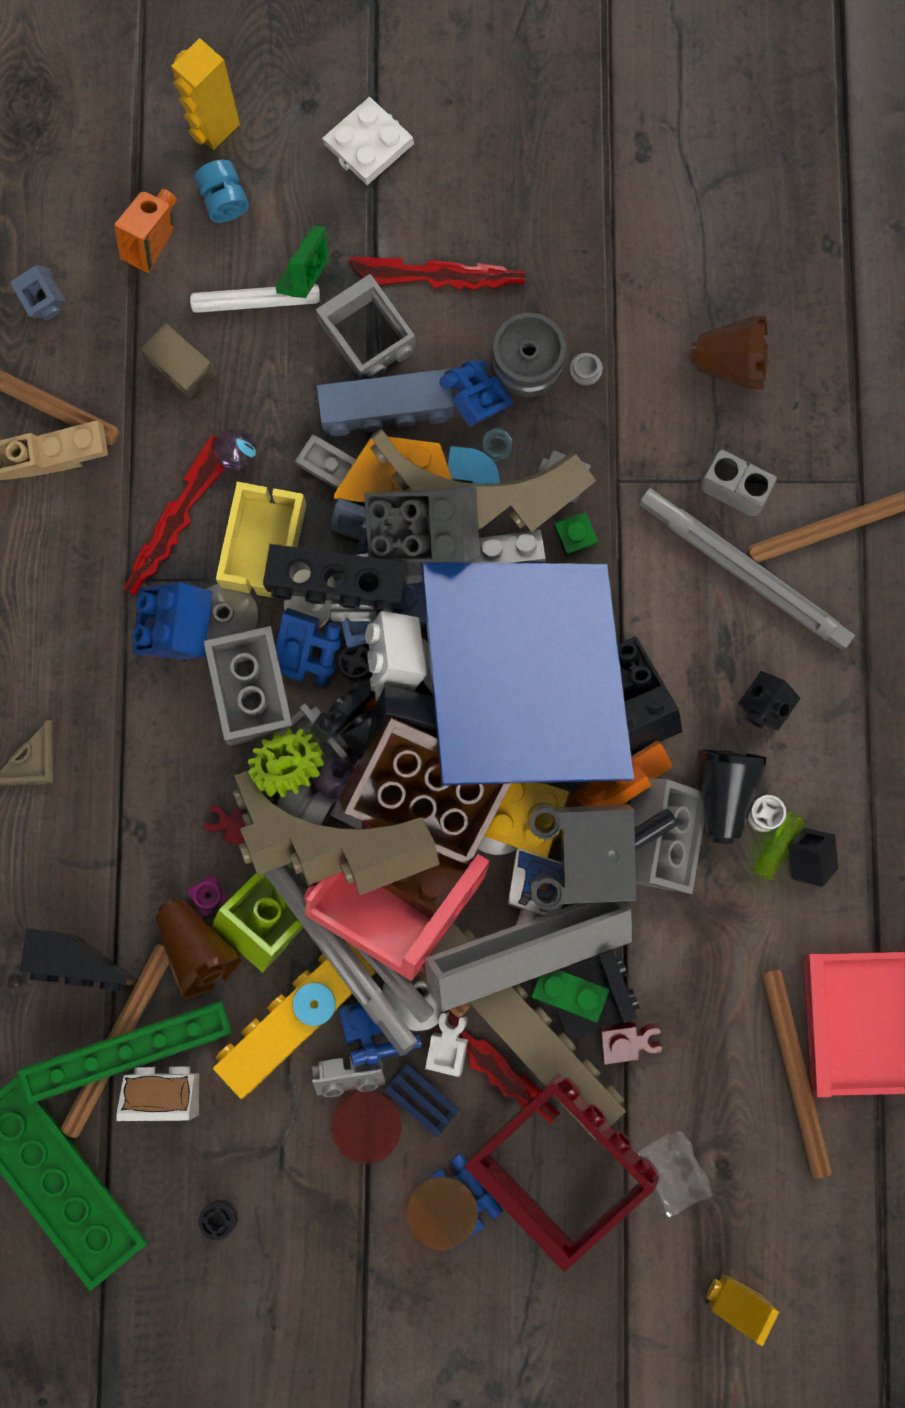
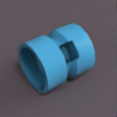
(221, 191)

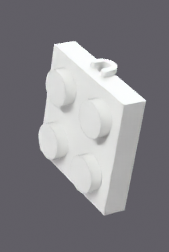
(368, 141)

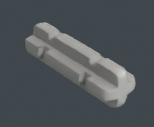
(364, 613)

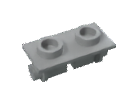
(333, 1079)

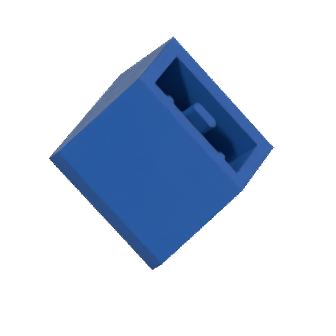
(172, 621)

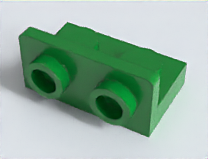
(305, 265)

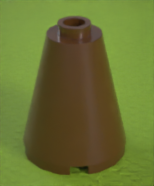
(194, 949)

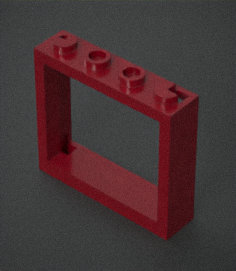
(524, 1208)

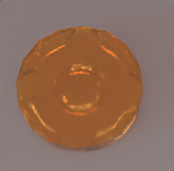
(442, 1213)

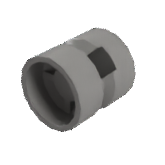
(307, 806)

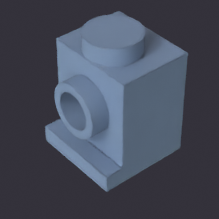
(30, 288)

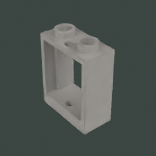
(351, 301)

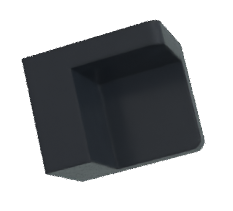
(813, 857)

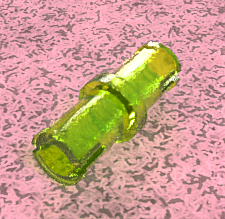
(778, 846)

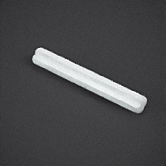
(247, 299)

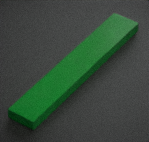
(124, 1052)

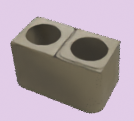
(178, 361)

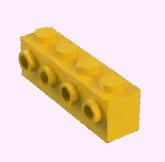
(205, 94)

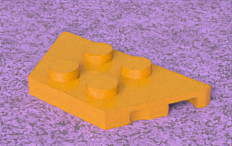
(371, 475)

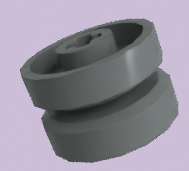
(533, 336)

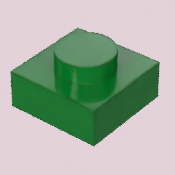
(576, 534)

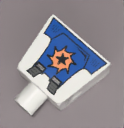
(525, 867)

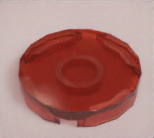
(366, 1127)

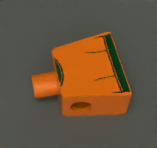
(145, 228)

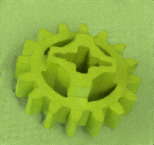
(285, 762)

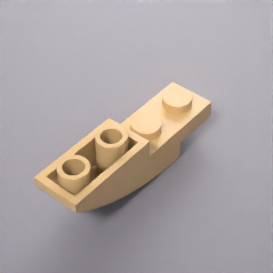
(51, 452)

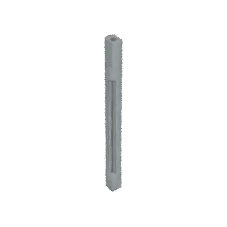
(747, 570)
(344, 963)

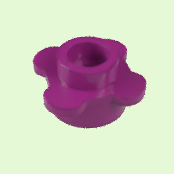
(198, 893)

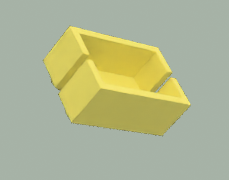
(251, 529)

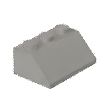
(248, 685)
(673, 857)

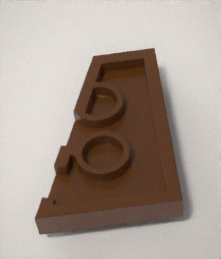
(429, 887)

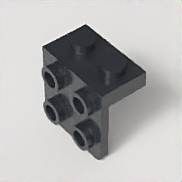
(619, 1005)

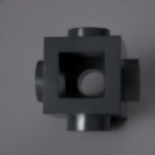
(769, 701)

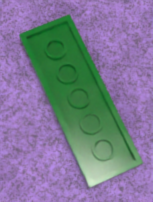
(63, 1190)

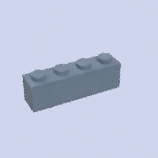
(384, 402)

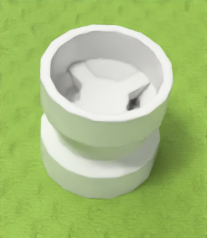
(772, 811)

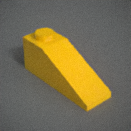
(742, 1308)

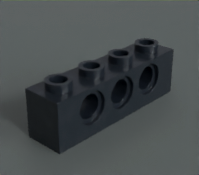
(286, 561)

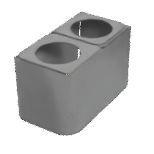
(724, 490)

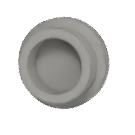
(586, 369)

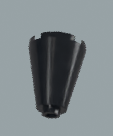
(728, 790)

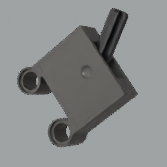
(595, 851)

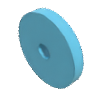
(325, 1001)

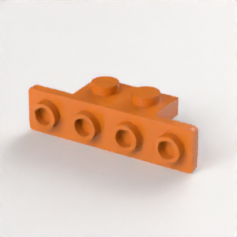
(646, 764)

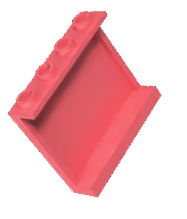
(385, 923)
(855, 1023)

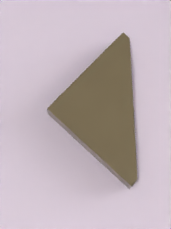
(32, 761)

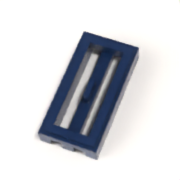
(444, 1120)

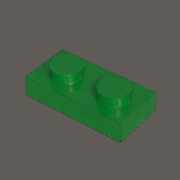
(571, 994)

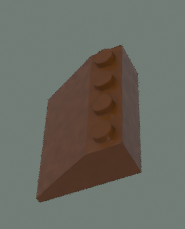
(402, 782)

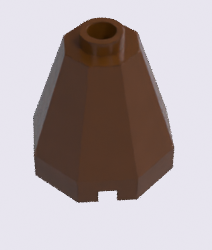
(734, 352)

